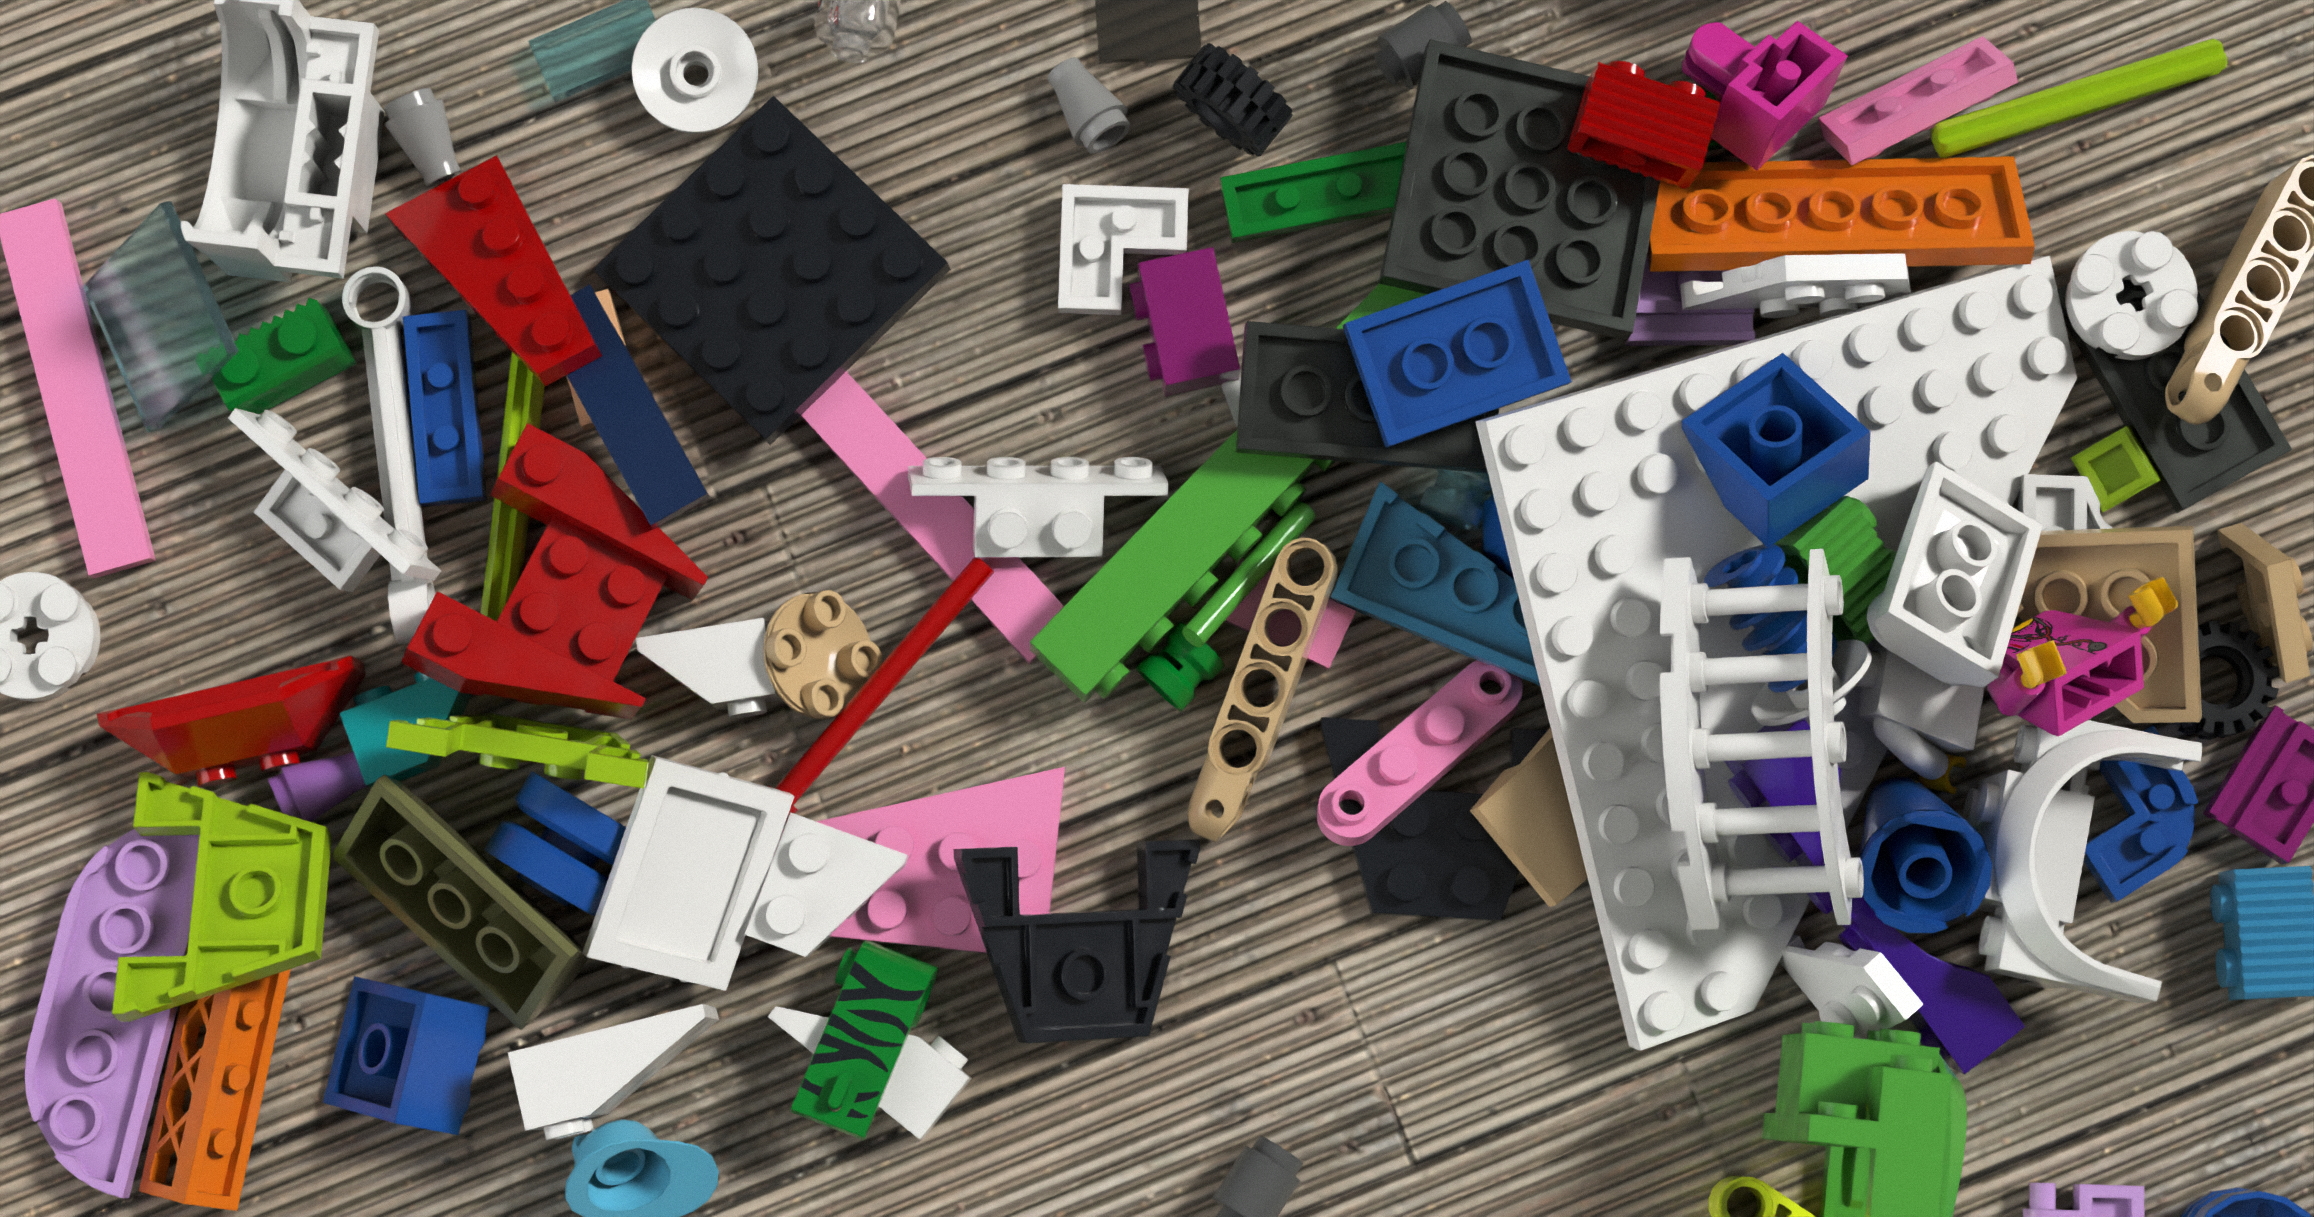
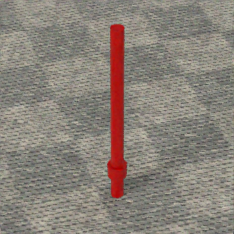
(884, 679)

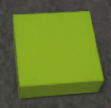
(2116, 468)

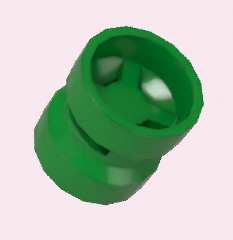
(1194, 665)

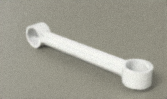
(393, 438)

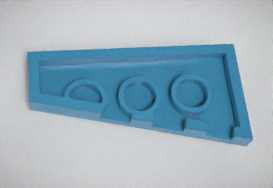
(1434, 587)

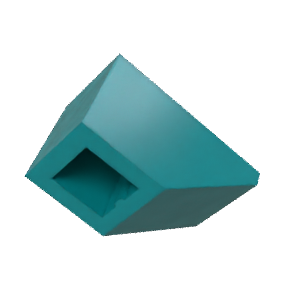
(369, 725)

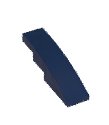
(633, 422)

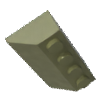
(458, 902)

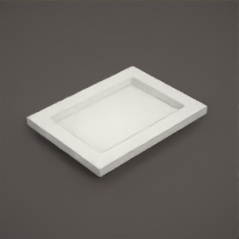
(688, 874)

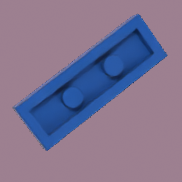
(444, 408)

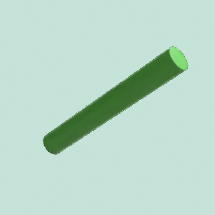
(1247, 575)

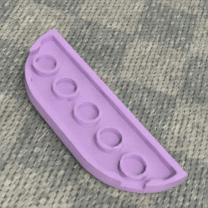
(85, 1070)

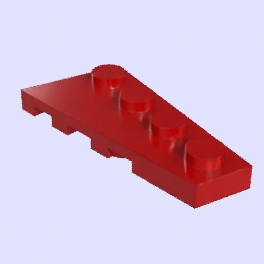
(496, 261)

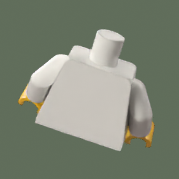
(1919, 716)

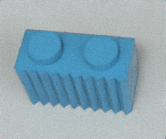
(2266, 932)

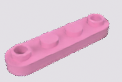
(1417, 753)

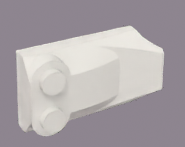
(1955, 581)

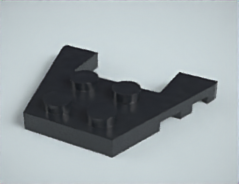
(1435, 852)
(1078, 970)

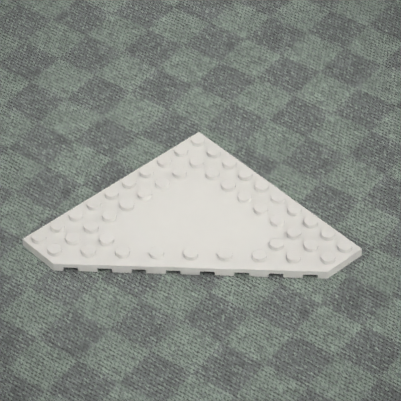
(1611, 487)

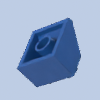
(1778, 449)
(406, 1056)

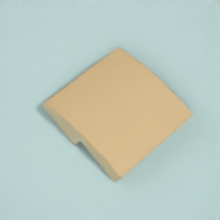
(1534, 823)

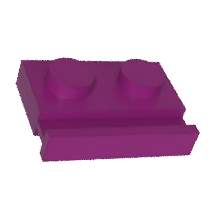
(2270, 787)

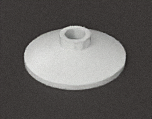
(686, 40)
(1780, 708)

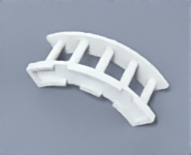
(1693, 749)

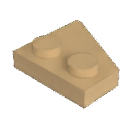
(2271, 600)

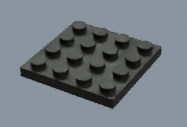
(1497, 186)

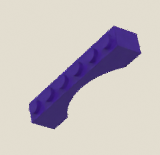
(1960, 1005)

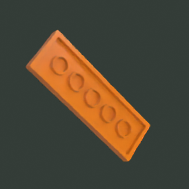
(1917, 207)

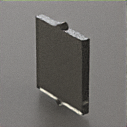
(1147, 30)

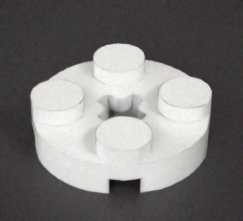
(2147, 261)
(71, 639)

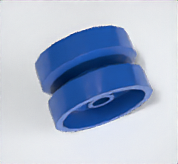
(566, 851)

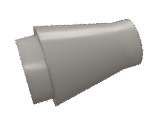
(1088, 106)
(424, 134)

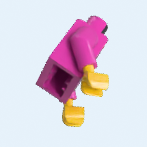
(2075, 666)

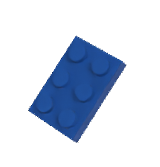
(1456, 353)

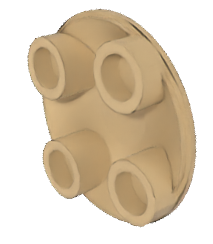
(818, 654)

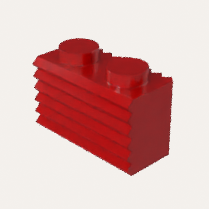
(1644, 123)

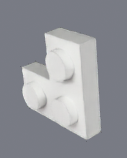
(1103, 225)

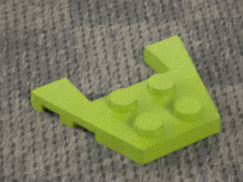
(510, 740)
(252, 903)

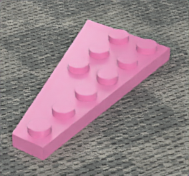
(927, 898)

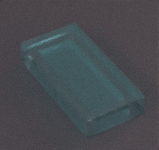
(591, 47)

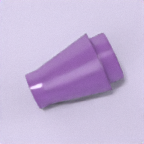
(316, 786)

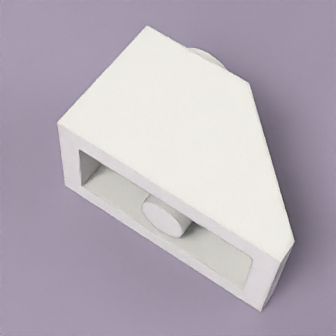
(717, 664)

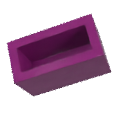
(1186, 321)

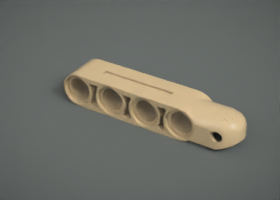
(2210, 367)
(1218, 777)

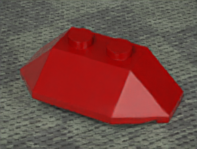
(240, 723)

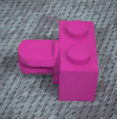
(1763, 88)

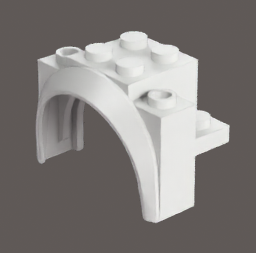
(289, 142)
(2037, 846)

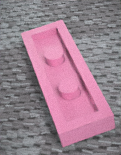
(1918, 100)

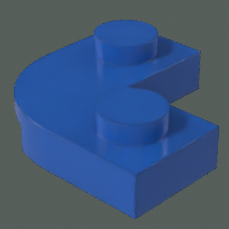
(2153, 832)

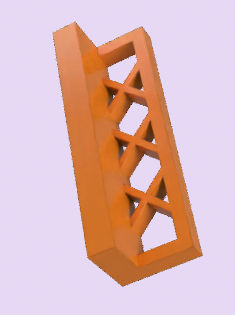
(226, 1091)

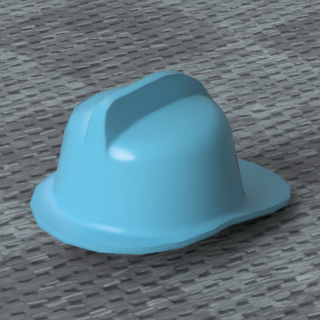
(634, 1174)

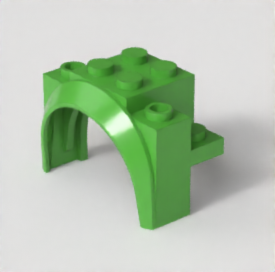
(1882, 1111)

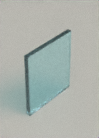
(160, 317)

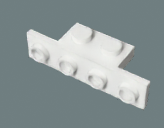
(1038, 507)
(322, 517)

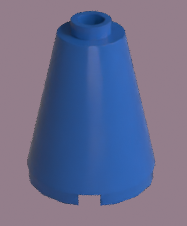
(1920, 858)

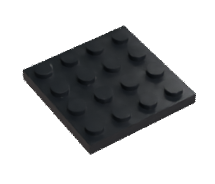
(772, 269)

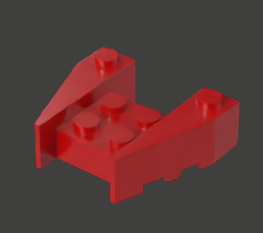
(575, 598)

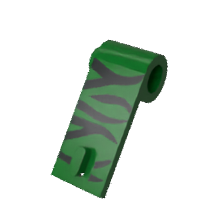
(863, 1037)

